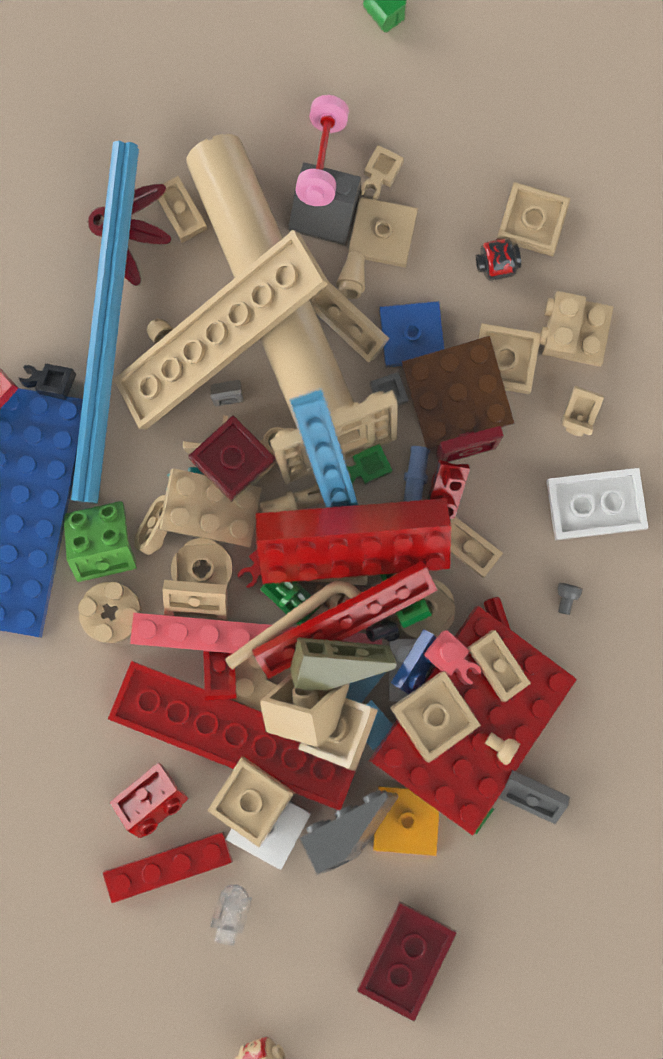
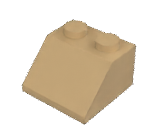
(302, 713)

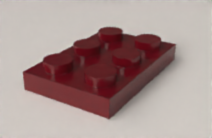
(406, 961)

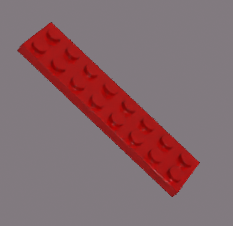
(223, 733)

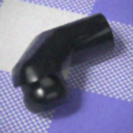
(386, 629)

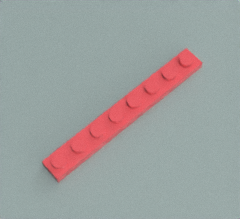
(203, 633)

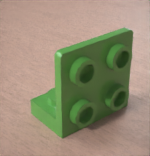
(98, 542)

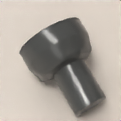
(569, 594)

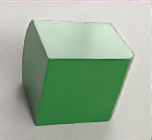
(386, 12)

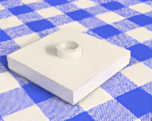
(279, 840)

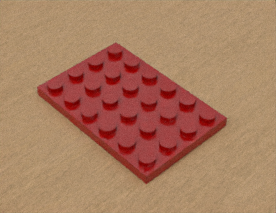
(469, 774)

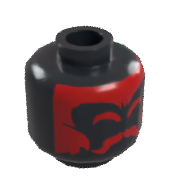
(498, 259)

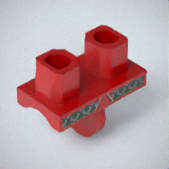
(449, 483)

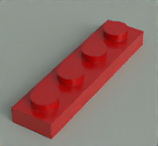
(167, 867)

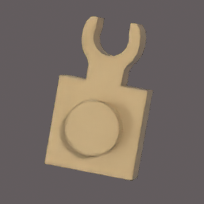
(382, 170)

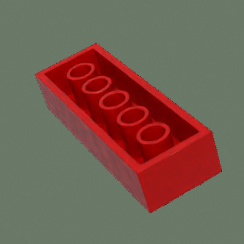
(353, 540)

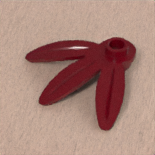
(139, 230)

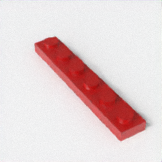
(348, 616)

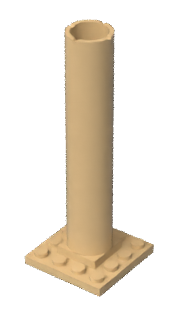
(298, 343)

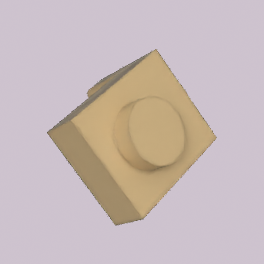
(581, 411)

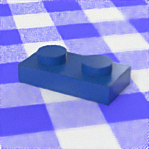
(415, 666)

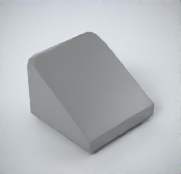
(226, 393)

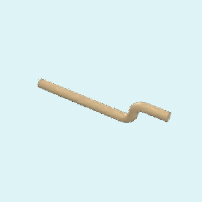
(291, 619)

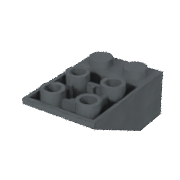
(343, 839)

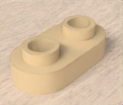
(149, 537)

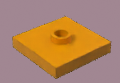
(408, 826)

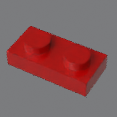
(218, 677)

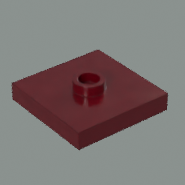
(469, 444)
(232, 458)

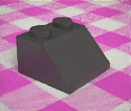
(332, 220)

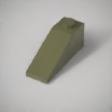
(331, 663)

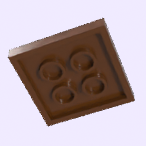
(457, 391)

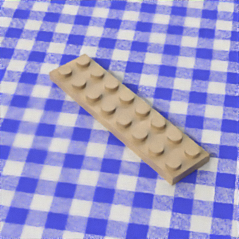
(221, 330)

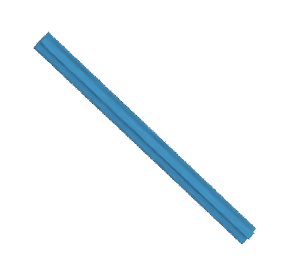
(105, 322)

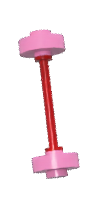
(316, 185)

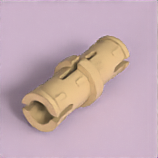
(294, 501)

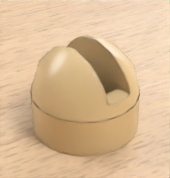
(158, 329)

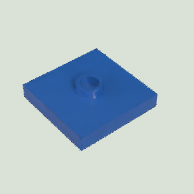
(412, 331)

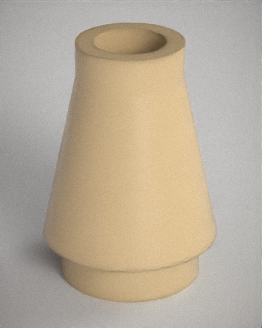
(352, 277)

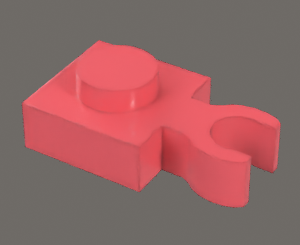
(449, 656)

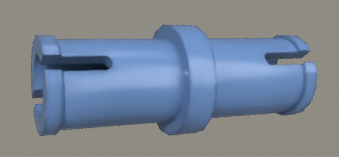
(416, 474)

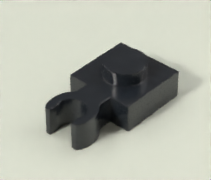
(51, 381)

